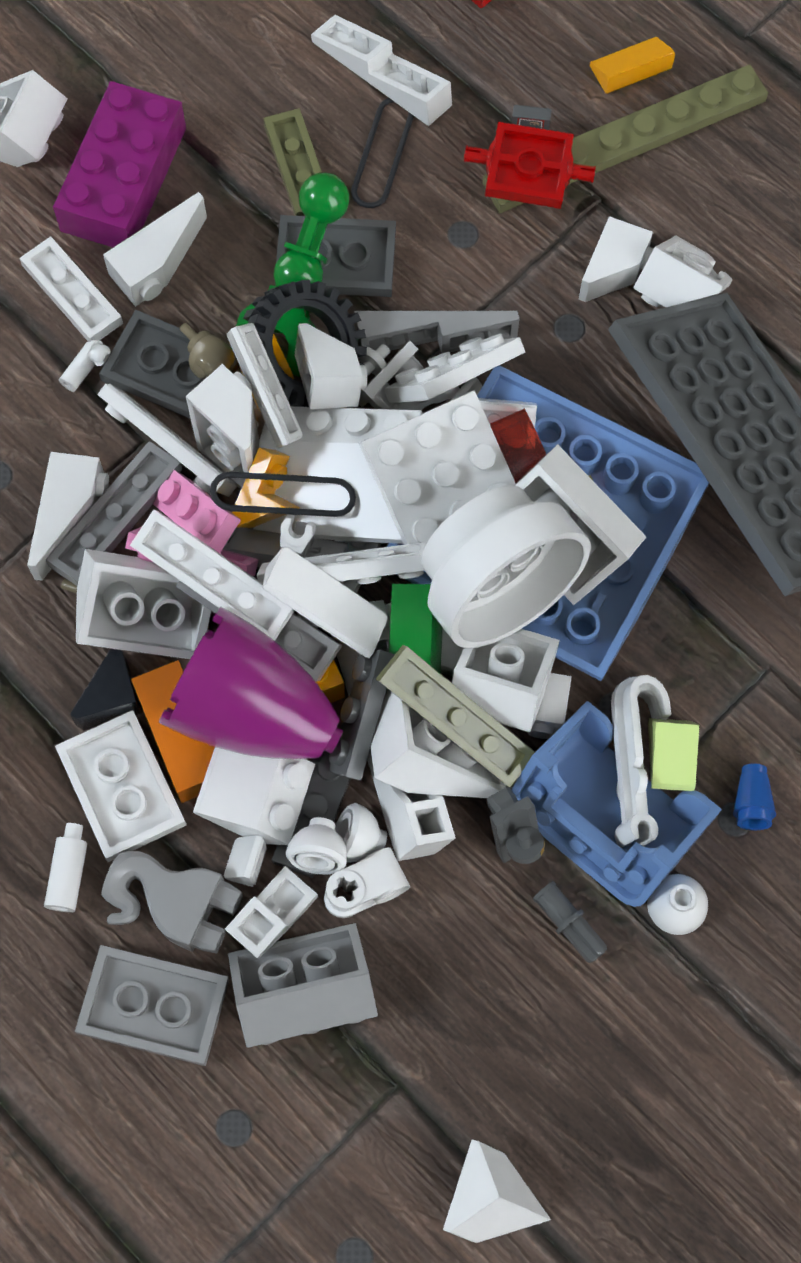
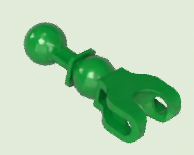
(323, 202)

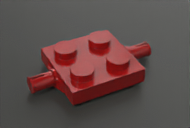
(529, 165)

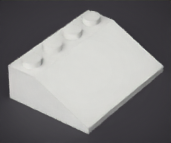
(333, 450)

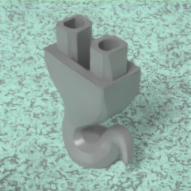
(176, 900)

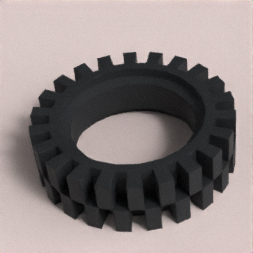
(311, 298)

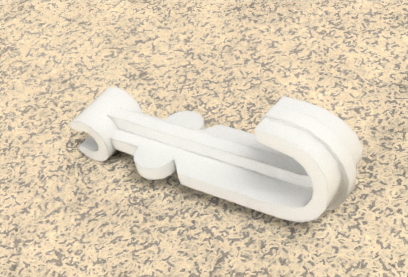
(632, 777)

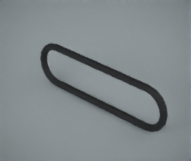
(365, 154)
(281, 477)

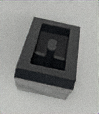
(107, 694)

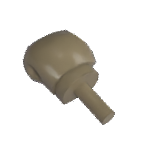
(206, 352)

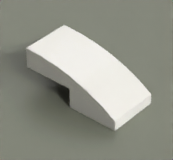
(271, 913)

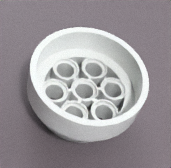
(501, 564)

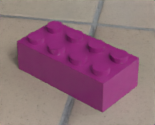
(120, 165)

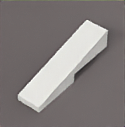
(372, 59)

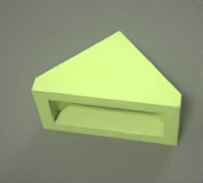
(673, 754)

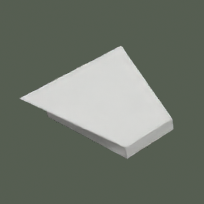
(491, 1198)

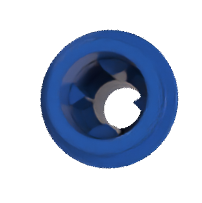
(754, 799)

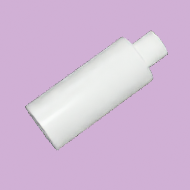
(66, 870)

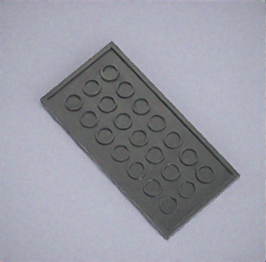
(731, 416)

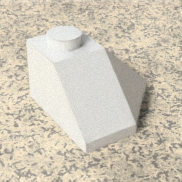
(679, 274)

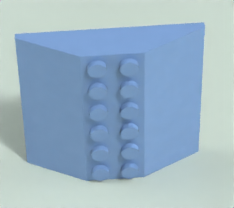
(646, 483)

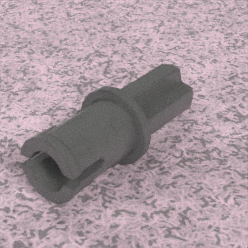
(570, 922)

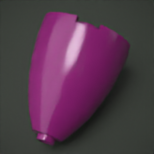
(251, 697)

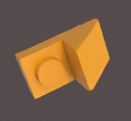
(261, 492)

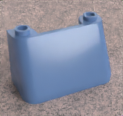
(578, 809)

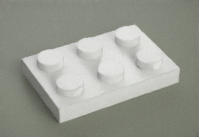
(449, 370)
(120, 785)

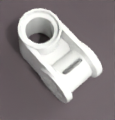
(372, 880)

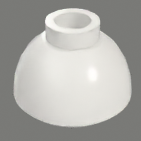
(360, 832)
(317, 848)
(678, 905)

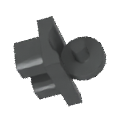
(515, 827)

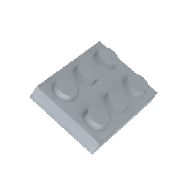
(152, 1005)

